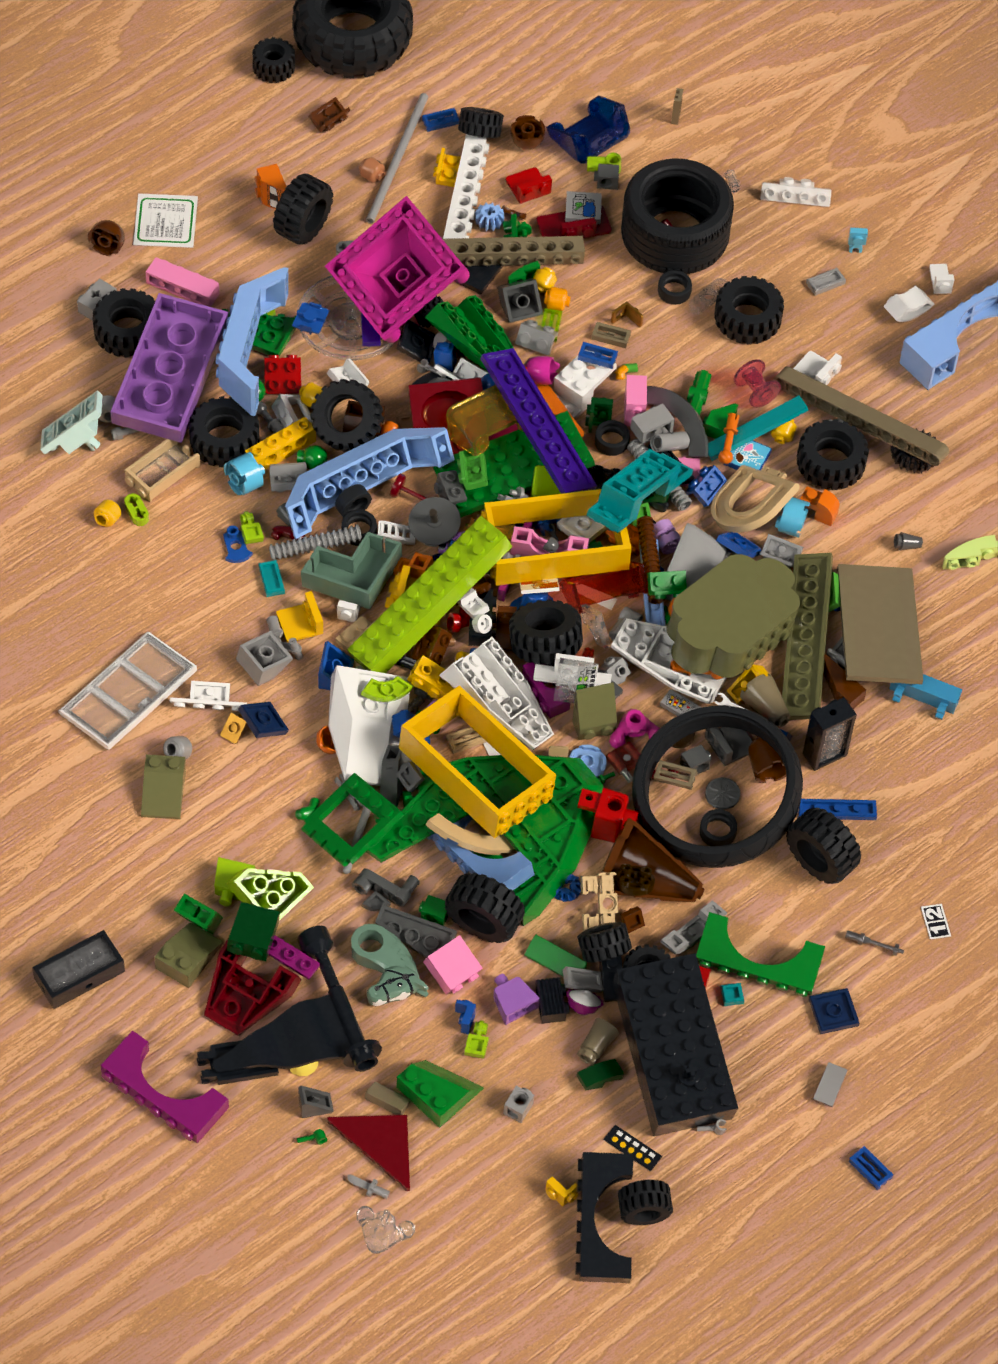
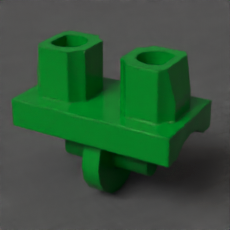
(518, 229)

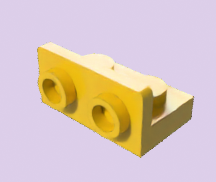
(447, 169)

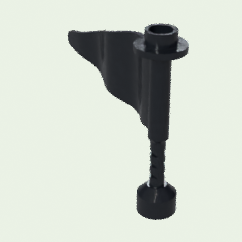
(310, 1029)

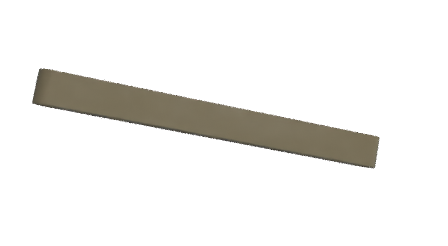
(862, 416)

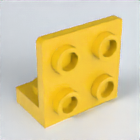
(301, 620)

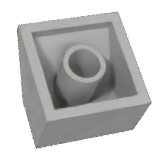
(263, 658)

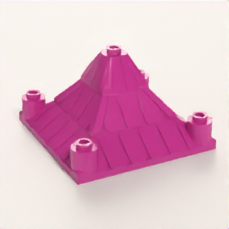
(396, 268)

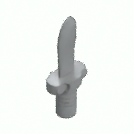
(371, 1187)

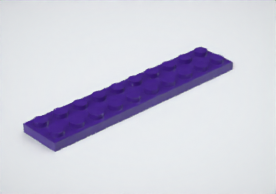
(538, 421)

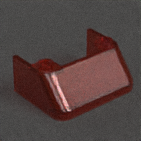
(604, 586)

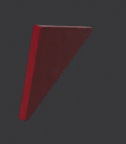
(381, 1140)

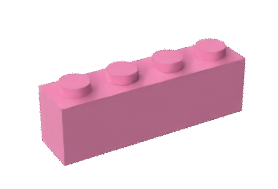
(182, 282)

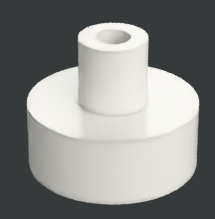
(482, 623)

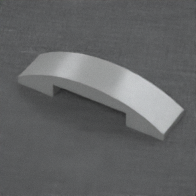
(691, 932)

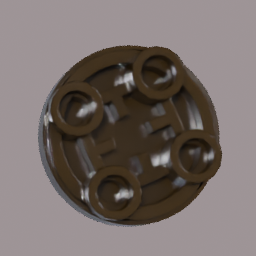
(634, 880)

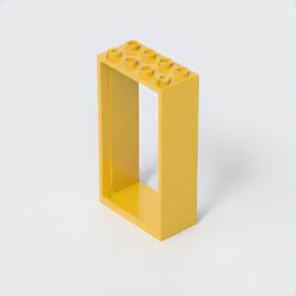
(560, 563)
(452, 782)

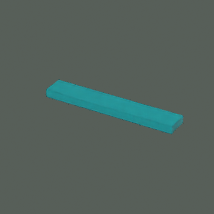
(760, 426)

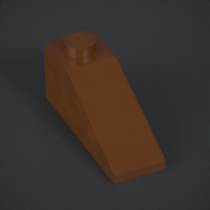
(839, 686)

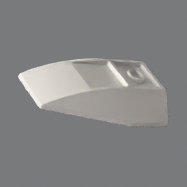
(650, 650)

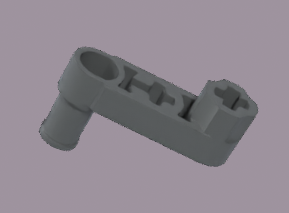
(370, 880)

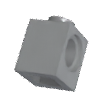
(516, 1111)

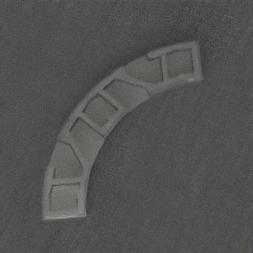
(687, 416)

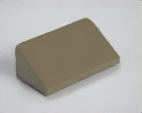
(387, 1098)

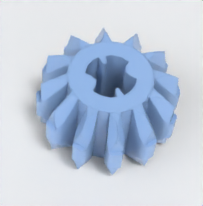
(489, 216)

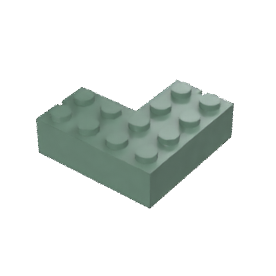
(353, 578)

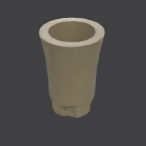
(597, 1041)

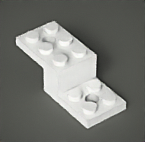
(576, 384)

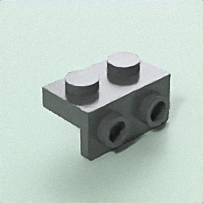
(449, 487)

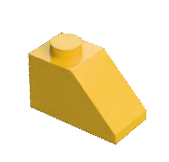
(740, 684)

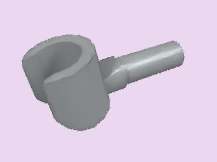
(423, 367)
(719, 1131)

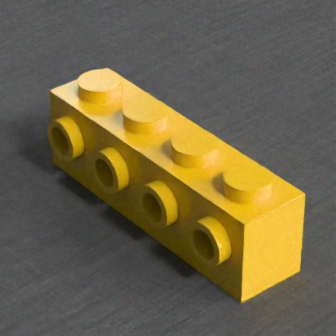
(426, 677)

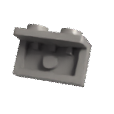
(536, 337)
(285, 475)
(781, 550)

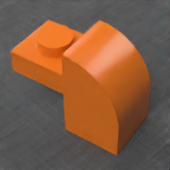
(823, 503)
(418, 564)

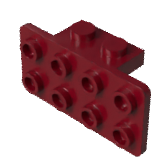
(555, 225)

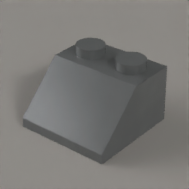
(520, 299)

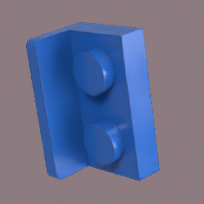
(706, 484)

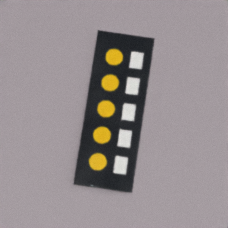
(630, 1145)

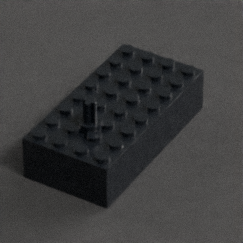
(674, 1044)

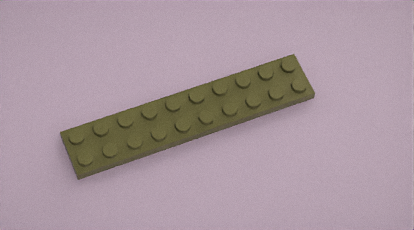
(808, 636)

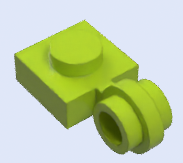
(250, 531)
(477, 1044)

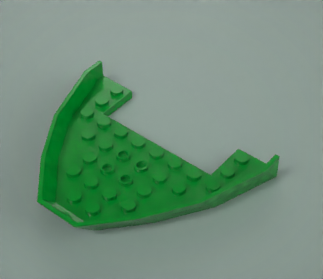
(549, 837)

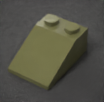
(595, 711)
(163, 786)
(187, 954)

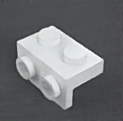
(347, 371)

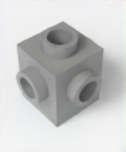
(617, 667)

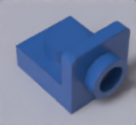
(467, 1015)

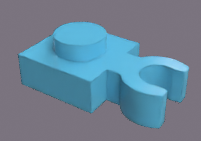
(857, 238)

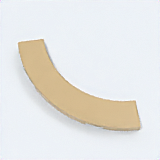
(469, 840)

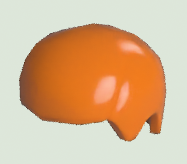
(324, 740)

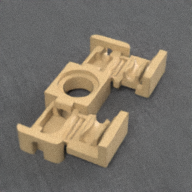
(606, 887)

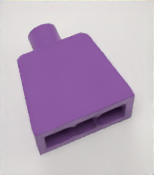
(514, 998)

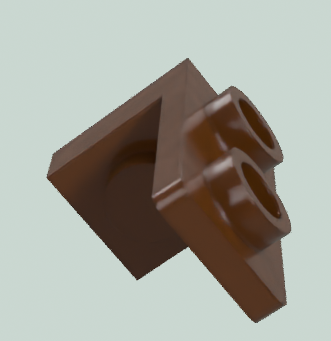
(502, 627)

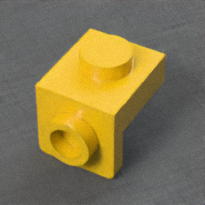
(557, 1192)

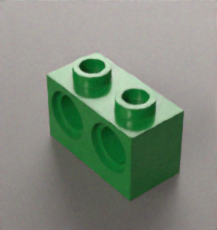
(198, 913)

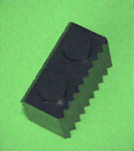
(551, 1000)

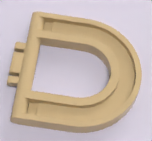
(761, 514)

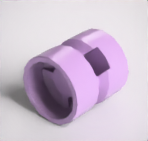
(667, 536)

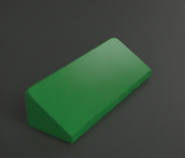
(552, 956)

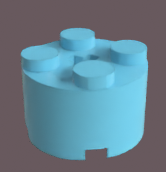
(244, 474)
(792, 517)

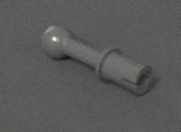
(273, 424)

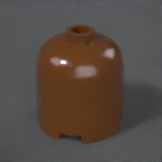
(765, 761)

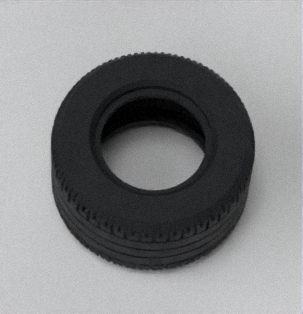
(680, 187)

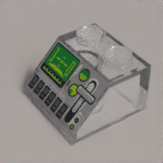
(574, 676)

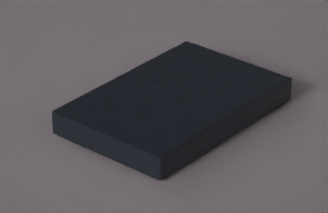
(481, 277)

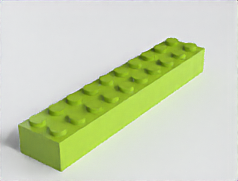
(430, 597)

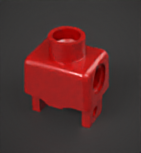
(610, 812)

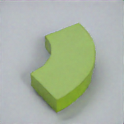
(386, 691)

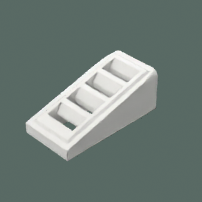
(385, 526)

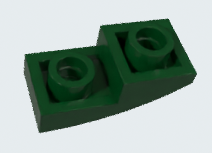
(597, 1074)

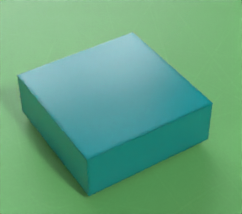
(732, 994)

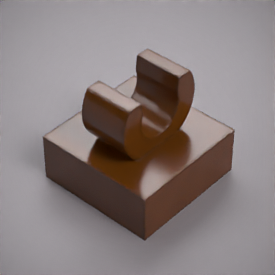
(633, 919)

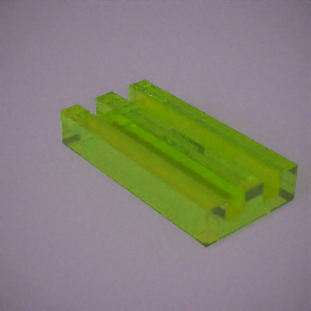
(553, 313)

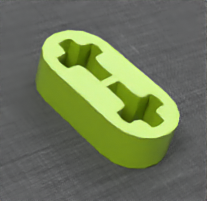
(140, 508)

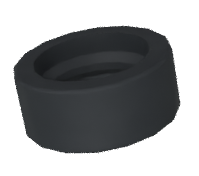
(671, 297)
(616, 427)
(353, 498)
(359, 516)
(718, 815)

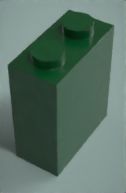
(253, 931)

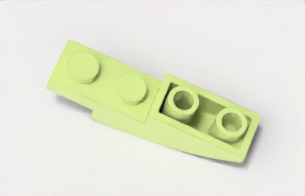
(971, 553)

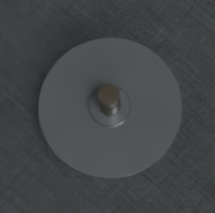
(434, 521)

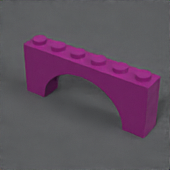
(189, 1116)

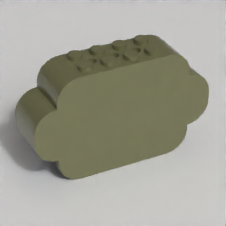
(733, 615)

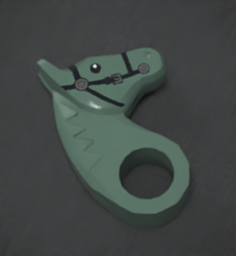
(393, 959)

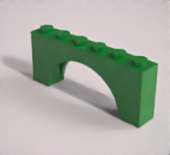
(796, 974)

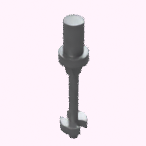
(862, 939)

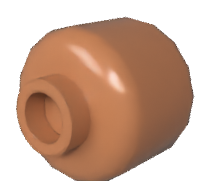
(372, 170)

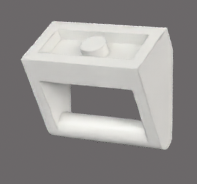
(284, 411)

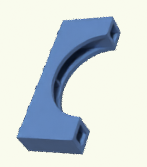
(509, 870)

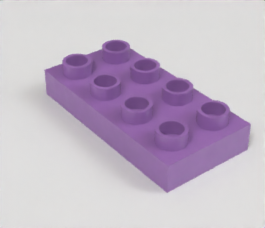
(169, 367)

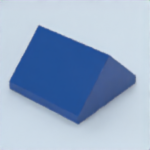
(330, 658)

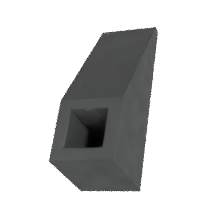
(391, 786)

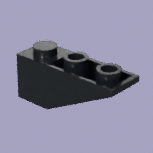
(475, 638)

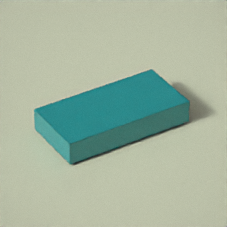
(271, 578)

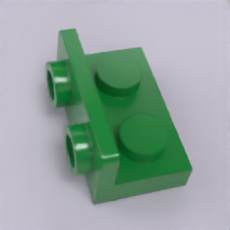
(666, 583)

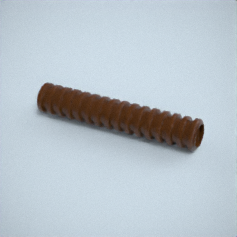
(649, 550)

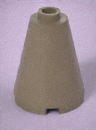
(766, 699)

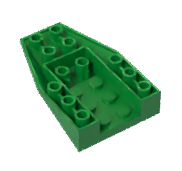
(469, 328)

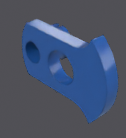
(233, 536)

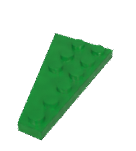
(411, 826)

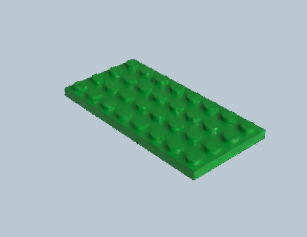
(512, 464)

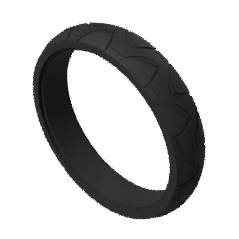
(709, 718)

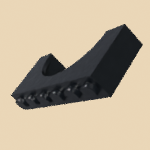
(596, 1259)

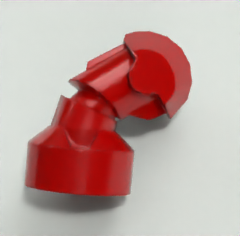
(457, 621)

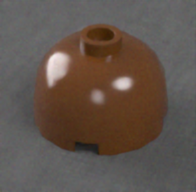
(527, 132)
(106, 237)

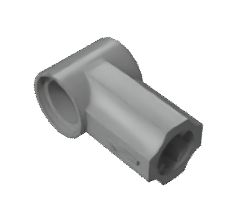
(625, 613)

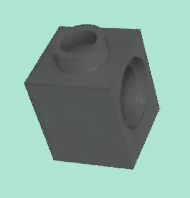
(607, 176)
(696, 758)

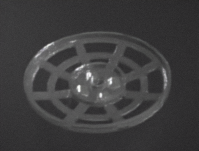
(339, 324)

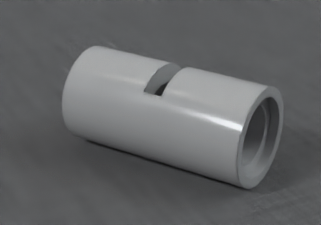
(669, 441)

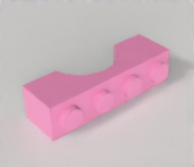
(528, 543)

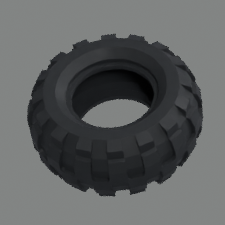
(352, 50)

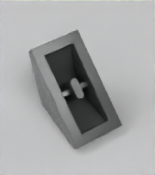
(314, 1102)

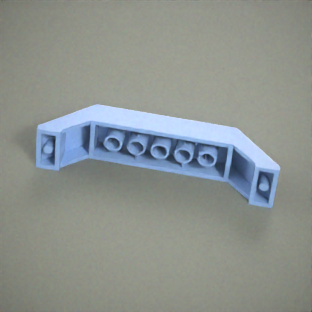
(249, 304)
(364, 465)

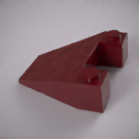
(242, 998)

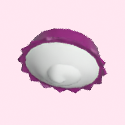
(584, 1001)

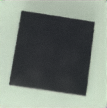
(416, 341)

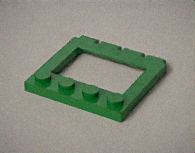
(370, 799)

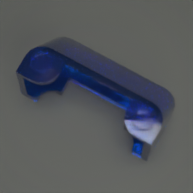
(594, 134)

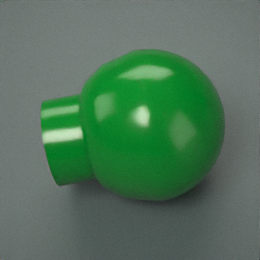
(313, 456)

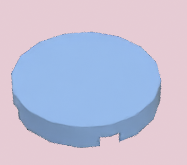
(591, 757)

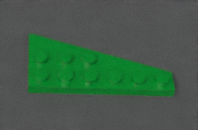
(272, 333)

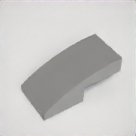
(830, 1084)

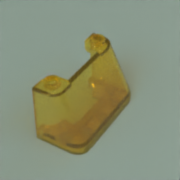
(477, 418)

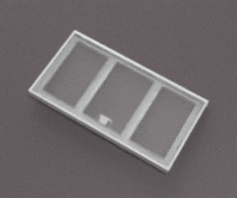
(128, 690)

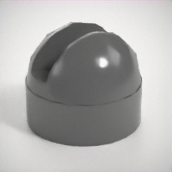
(551, 545)

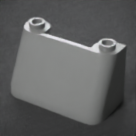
(696, 554)

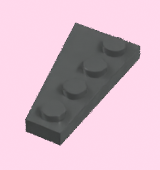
(417, 933)

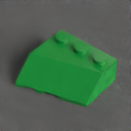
(436, 1090)

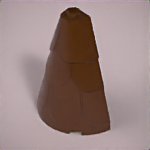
(640, 849)

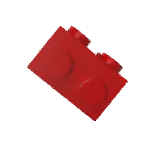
(529, 184)
(282, 374)

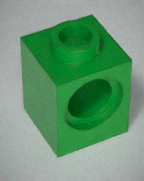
(433, 910)

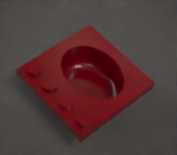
(432, 400)

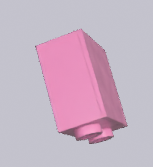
(635, 397)
(453, 965)

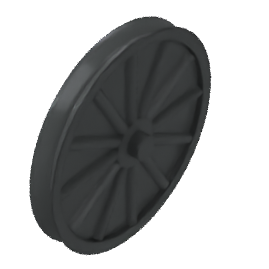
(722, 793)

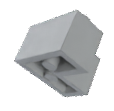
(652, 422)

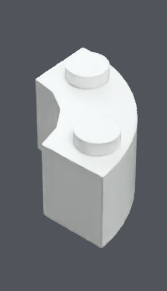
(908, 305)

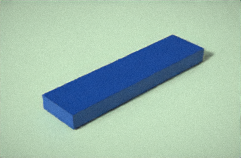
(842, 808)

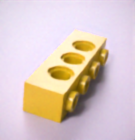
(284, 443)

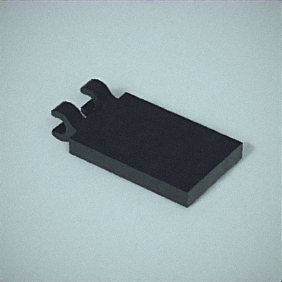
(219, 1050)

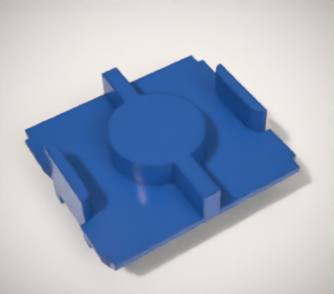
(310, 318)

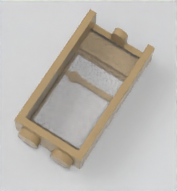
(160, 468)

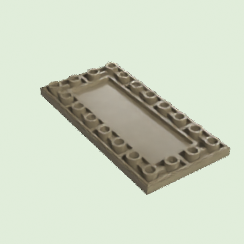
(879, 624)

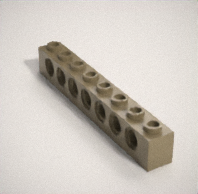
(518, 250)

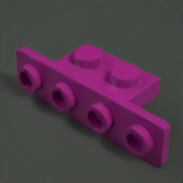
(293, 958)

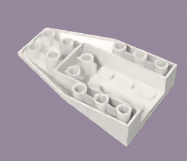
(502, 691)
(359, 725)

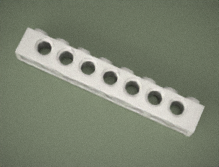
(466, 187)

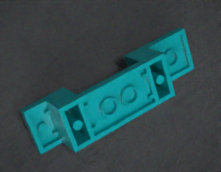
(624, 492)

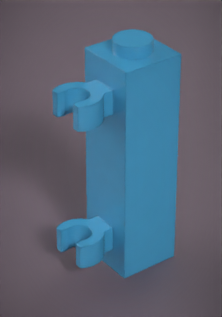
(932, 692)

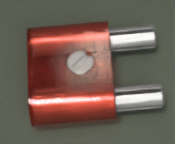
(624, 759)

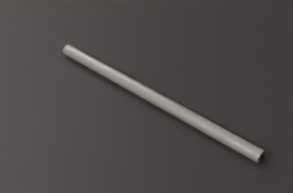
(397, 158)

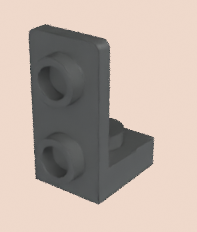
(410, 776)

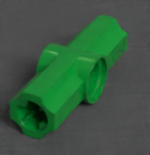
(699, 390)

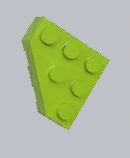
(270, 888)

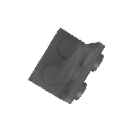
(728, 743)

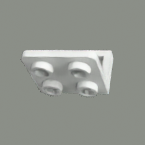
(818, 367)

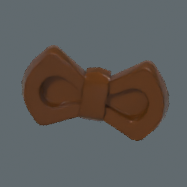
(509, 211)

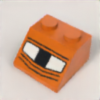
(269, 185)

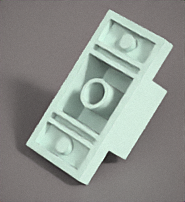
(74, 427)

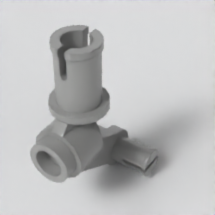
(292, 647)

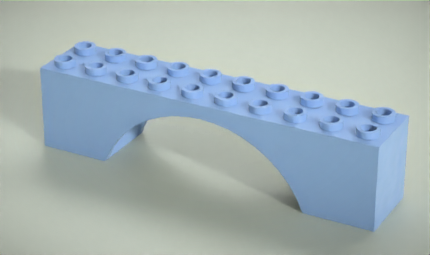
(933, 350)

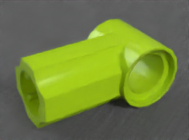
(611, 158)

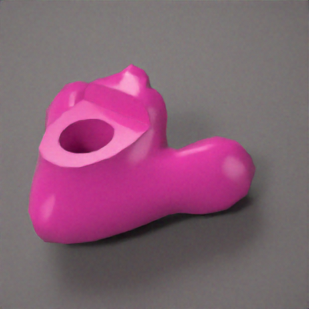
(633, 725)

